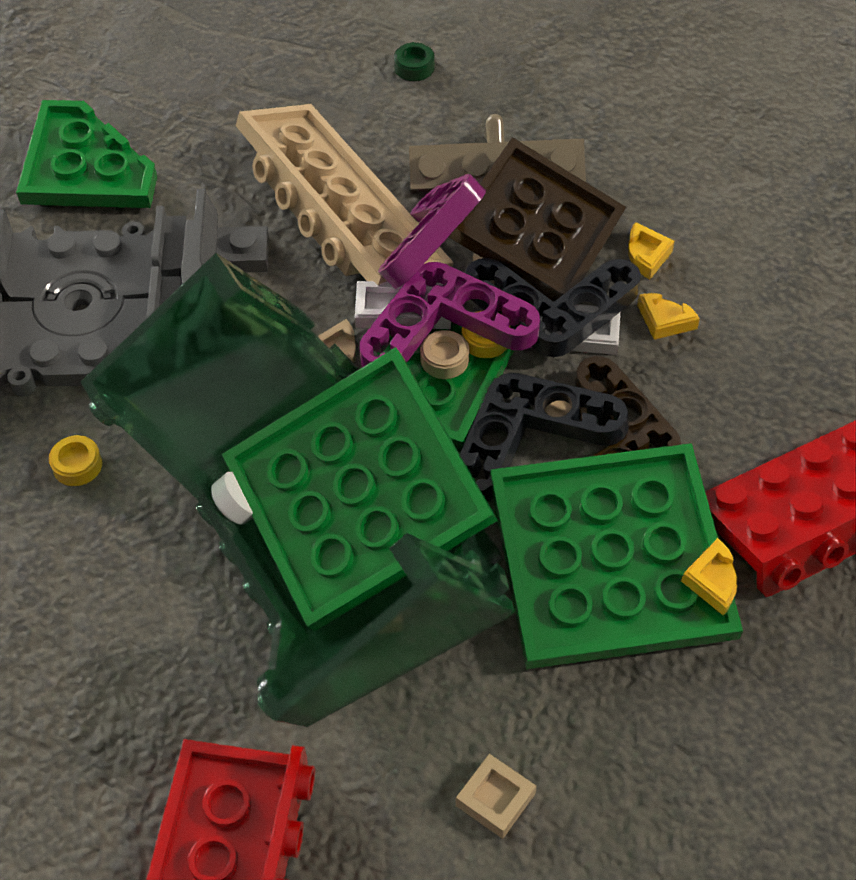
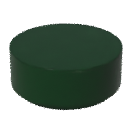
(414, 61)

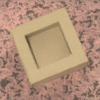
(495, 796)

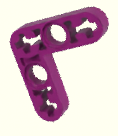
(437, 217)
(448, 303)

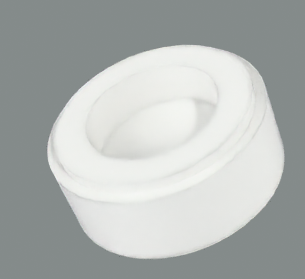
(231, 499)

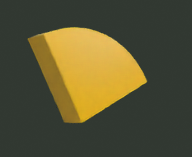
(648, 249)
(665, 316)
(713, 577)

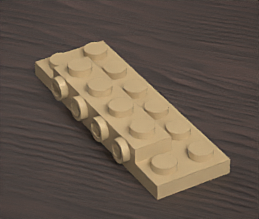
(328, 189)

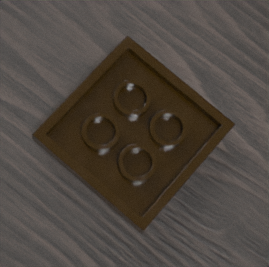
(539, 220)

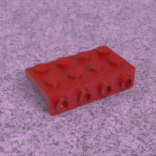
(792, 511)
(232, 813)

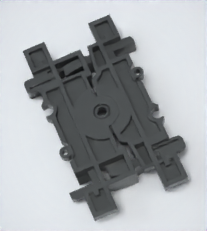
(111, 274)

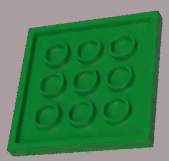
(351, 480)
(603, 554)

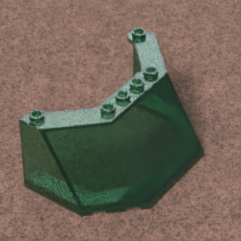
(212, 373)

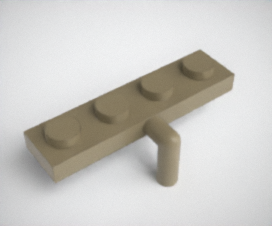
(445, 162)

